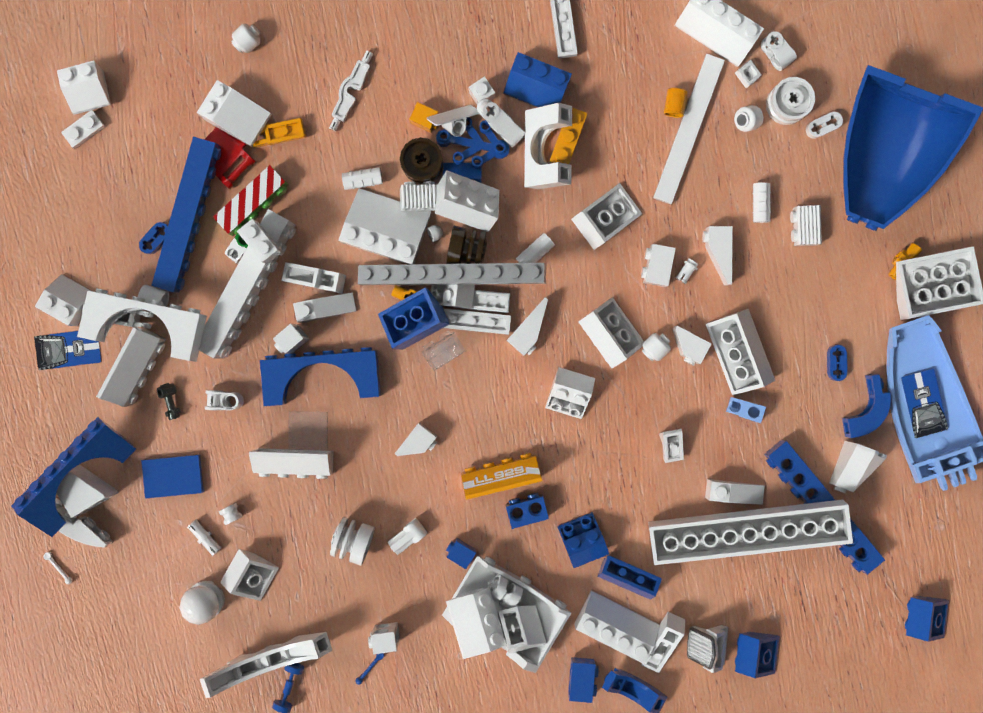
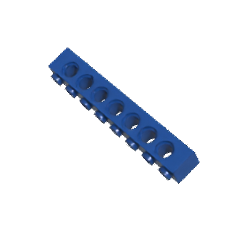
(776, 455)

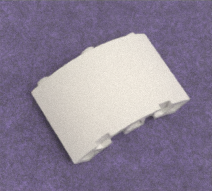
(551, 613)

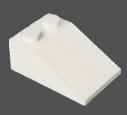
(234, 113)
(606, 216)

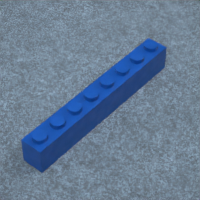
(186, 215)

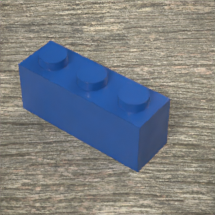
(629, 577)

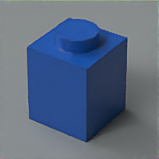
(460, 553)

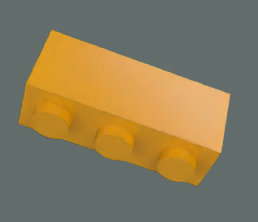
(568, 138)

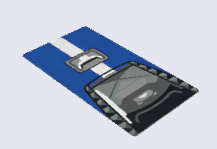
(65, 350)
(924, 403)

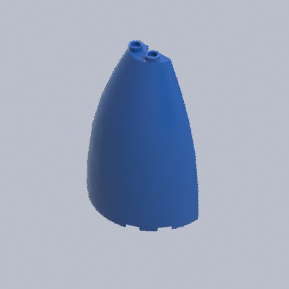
(898, 145)

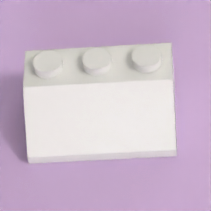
(612, 333)
(476, 623)

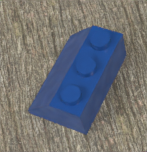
(536, 82)
(413, 319)

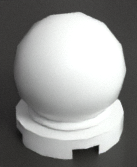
(201, 602)

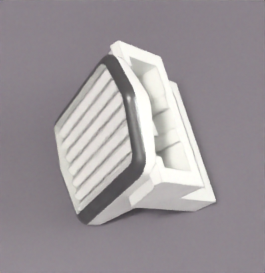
(708, 647)

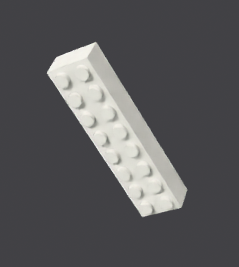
(243, 290)

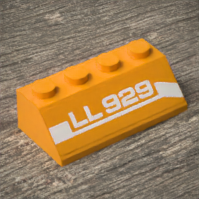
(500, 476)

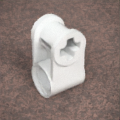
(780, 52)
(220, 400)

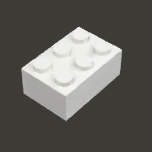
(467, 201)

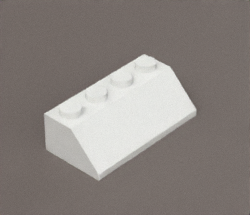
(719, 28)
(740, 352)
(132, 367)
(295, 462)
(617, 627)

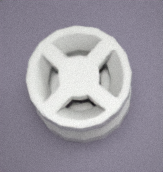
(230, 513)

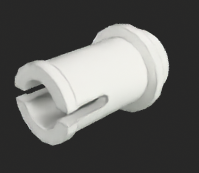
(687, 270)

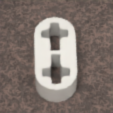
(822, 121)

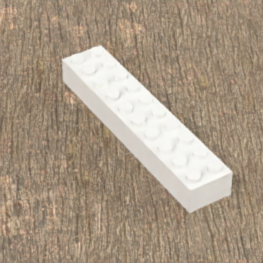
(750, 532)

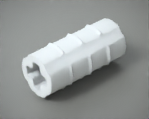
(362, 178)
(761, 202)
(536, 250)

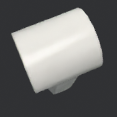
(410, 534)

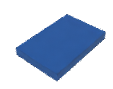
(172, 476)

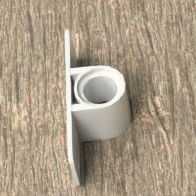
(454, 120)

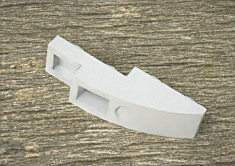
(82, 529)

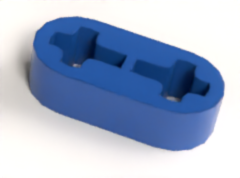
(150, 236)
(832, 362)

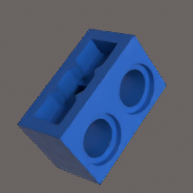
(528, 516)

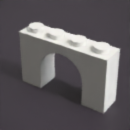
(538, 125)

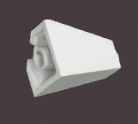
(855, 466)

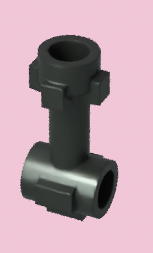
(166, 391)

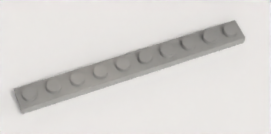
(452, 274)

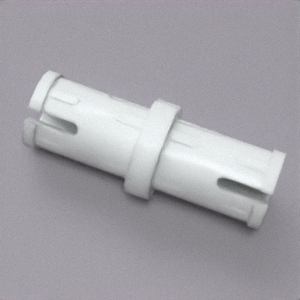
(204, 537)

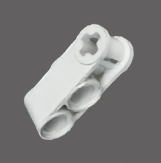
(500, 122)

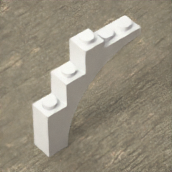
(270, 658)

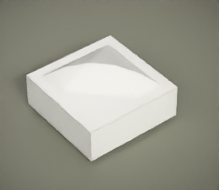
(748, 73)

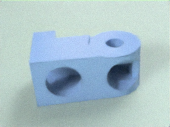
(746, 409)

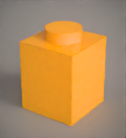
(420, 115)

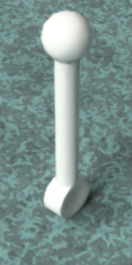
(48, 556)

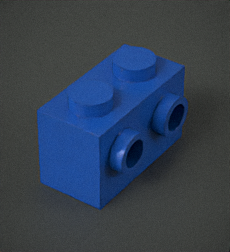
(582, 680)

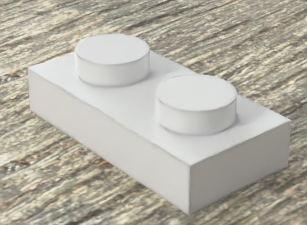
(83, 129)

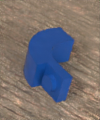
(873, 414)
(635, 689)

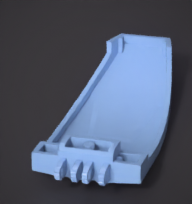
(918, 348)

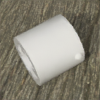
(152, 293)

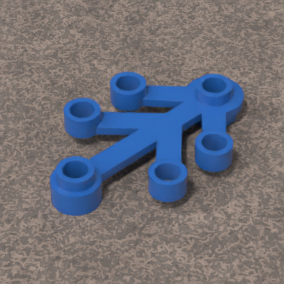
(476, 144)

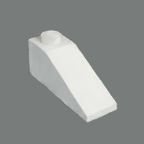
(719, 247)
(324, 307)
(527, 333)
(734, 492)
(668, 636)

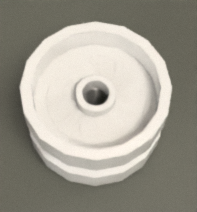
(794, 90)

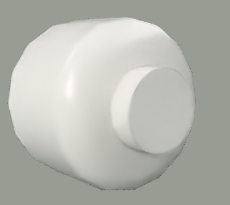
(246, 38)
(748, 118)
(656, 347)

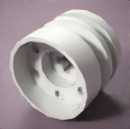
(352, 541)

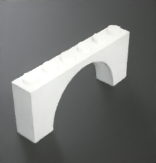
(104, 310)

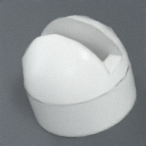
(435, 232)

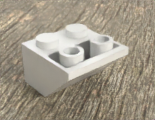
(454, 295)
(570, 393)
(521, 628)

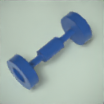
(282, 705)

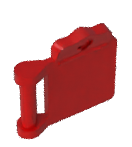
(231, 151)

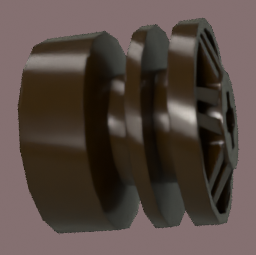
(466, 247)

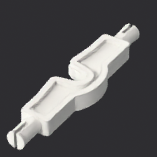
(355, 81)

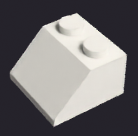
(84, 87)
(63, 300)
(249, 575)

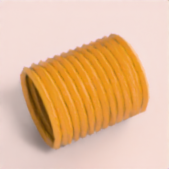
(675, 102)

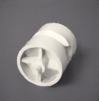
(506, 593)

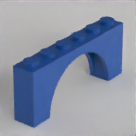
(279, 373)
(38, 501)

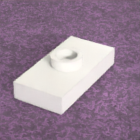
(491, 301)

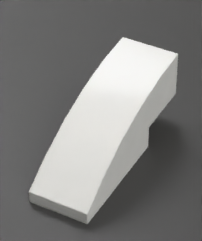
(313, 277)

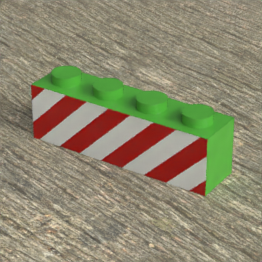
(251, 200)

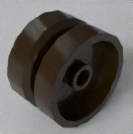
(420, 149)

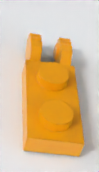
(282, 132)

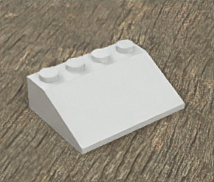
(383, 229)
(938, 283)

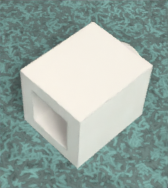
(481, 90)

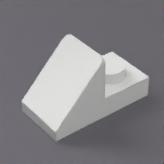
(672, 445)

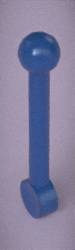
(359, 680)

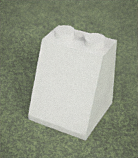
(83, 491)

